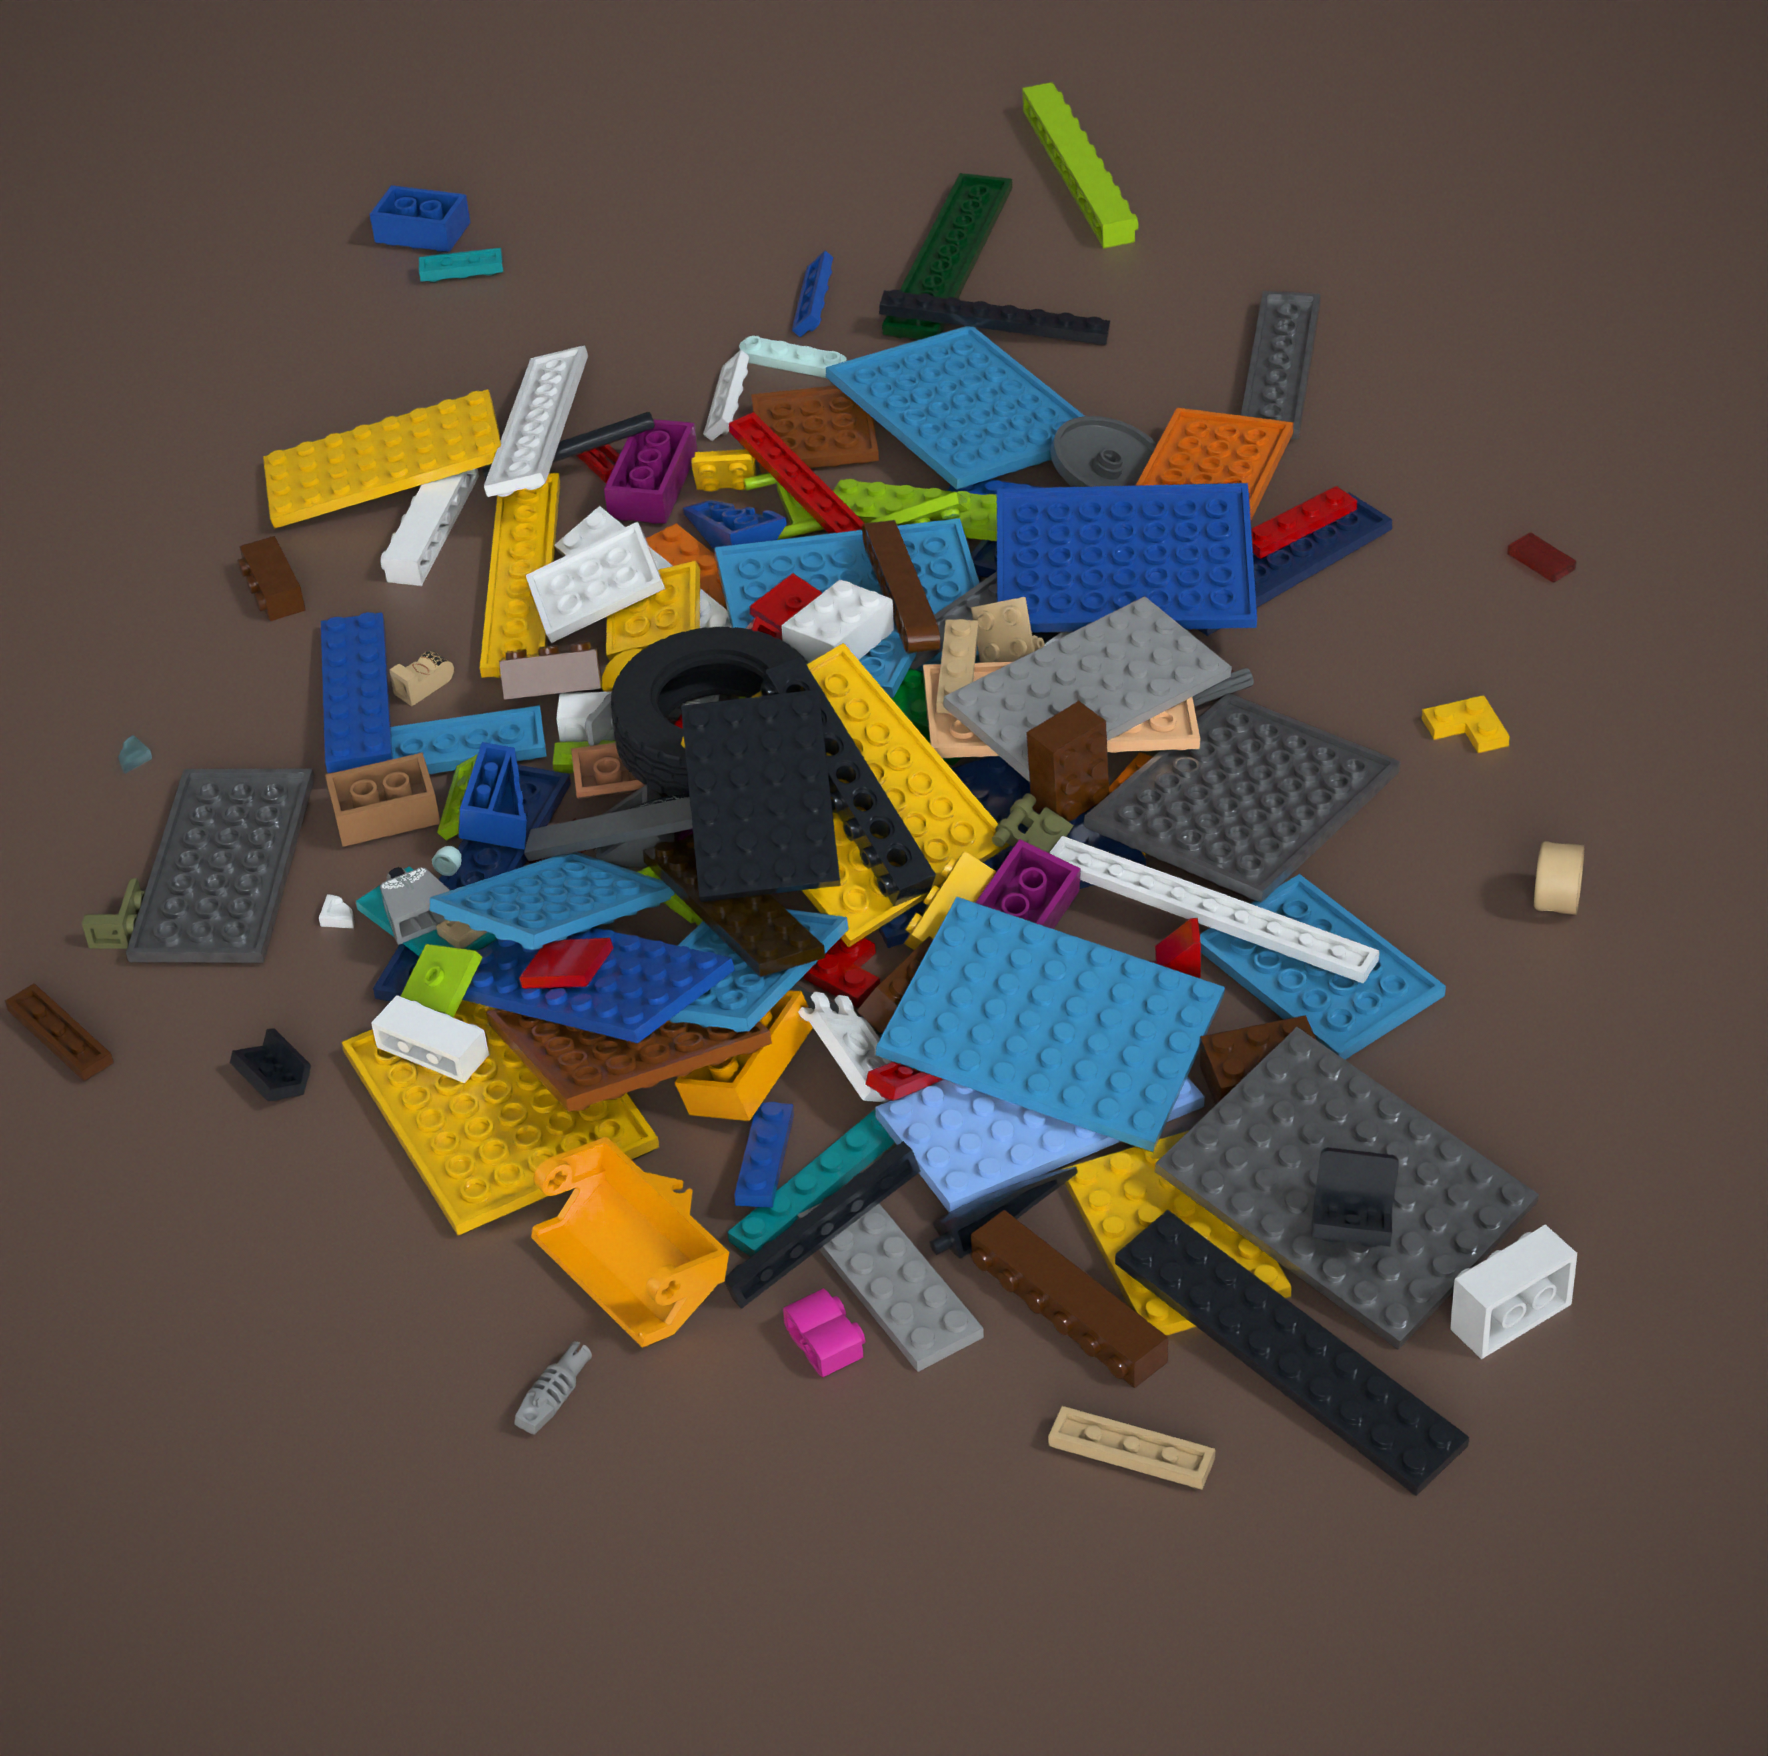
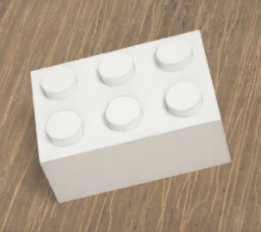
(837, 617)
(1513, 1291)

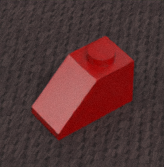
(1181, 949)

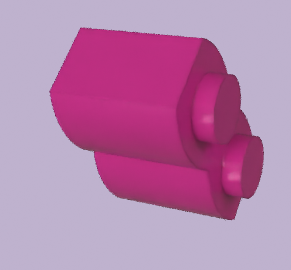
(824, 1332)

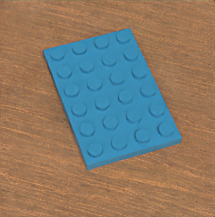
(551, 899)
(743, 995)
(1339, 1009)

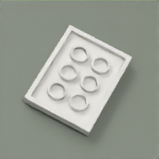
(594, 582)

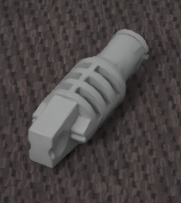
(551, 1389)

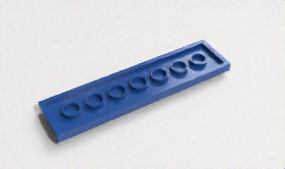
(355, 692)

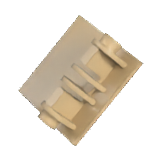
(1004, 631)

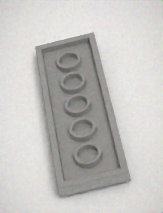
(901, 1289)

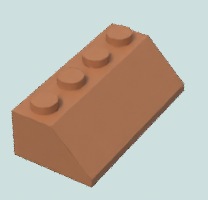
(601, 772)

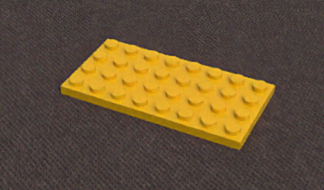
(381, 458)

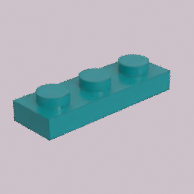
(460, 264)

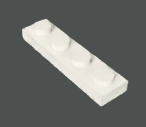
(726, 396)

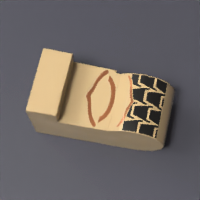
(421, 677)

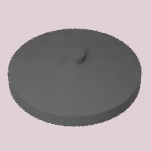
(1100, 452)

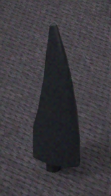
(958, 1225)

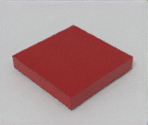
(566, 963)

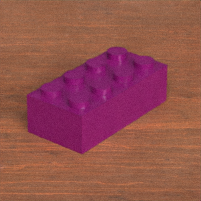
(651, 472)
(1032, 886)

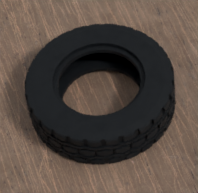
(673, 673)

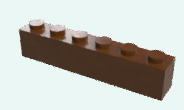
(1069, 1299)

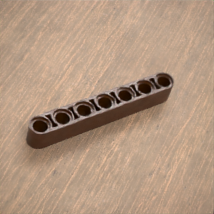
(901, 583)

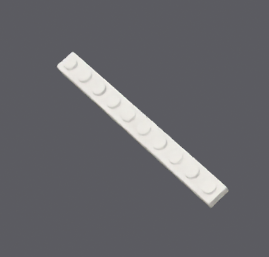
(1219, 911)

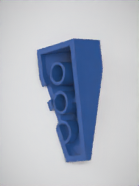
(728, 526)

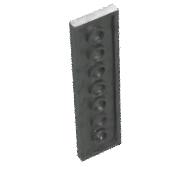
(1281, 357)

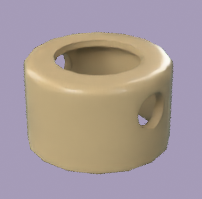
(1559, 877)

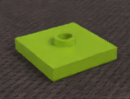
(441, 977)

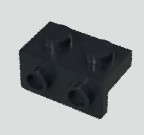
(274, 1068)

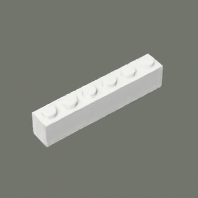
(426, 528)

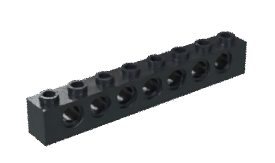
(914, 874)

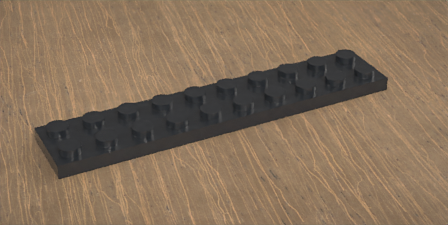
(1293, 1352)

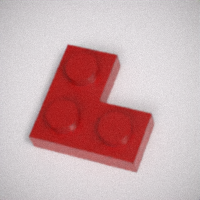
(841, 971)

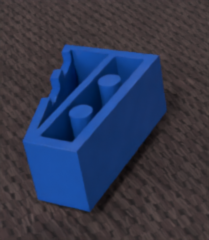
(493, 800)

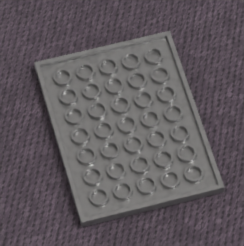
(1247, 800)
(1258, 1172)

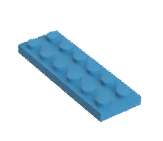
(457, 739)

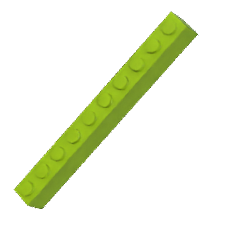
(1079, 165)

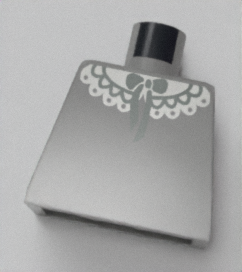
(408, 902)

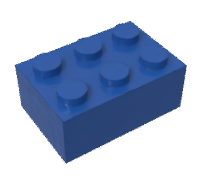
(420, 218)

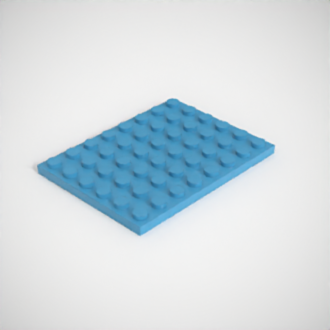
(958, 404)
(935, 549)
(1052, 1023)

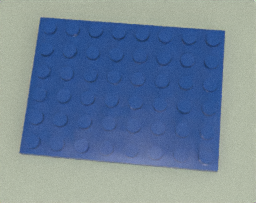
(1107, 546)

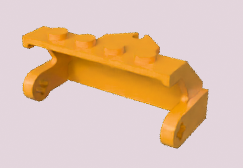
(628, 1239)

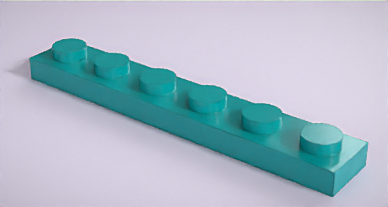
(813, 1184)

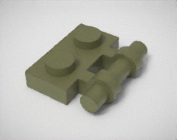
(1043, 828)

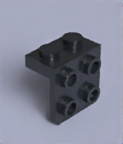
(1354, 1197)

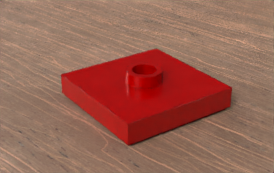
(784, 601)

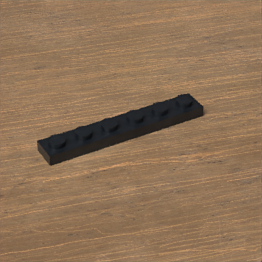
(821, 1224)

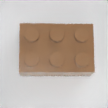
(382, 799)

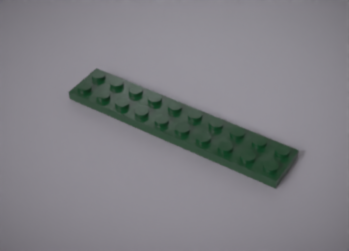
(951, 248)

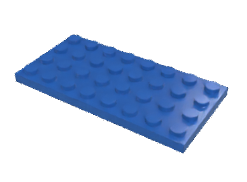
(627, 998)

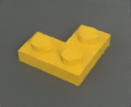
(1467, 716)

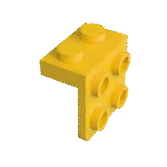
(722, 469)

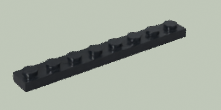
(994, 317)

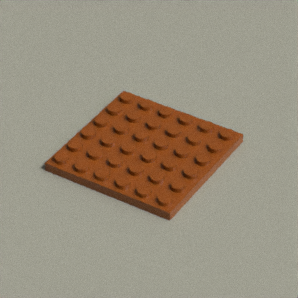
(594, 1067)

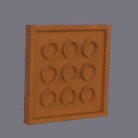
(819, 425)

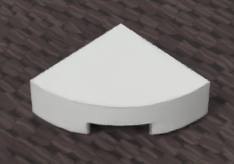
(336, 913)

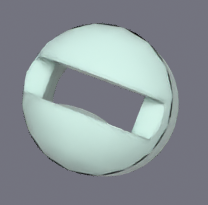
(447, 860)

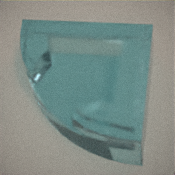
(133, 754)

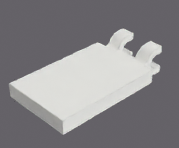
(848, 1040)

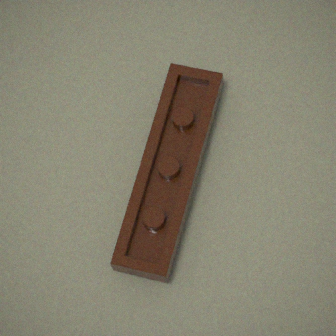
(59, 1032)

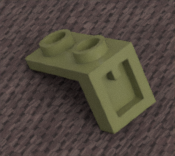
(115, 930)

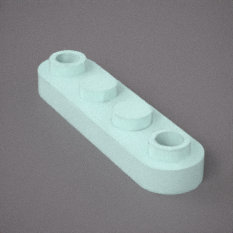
(789, 356)

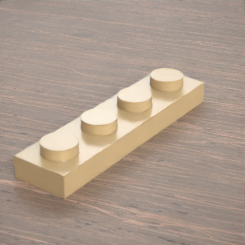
(957, 658)
(1132, 1447)

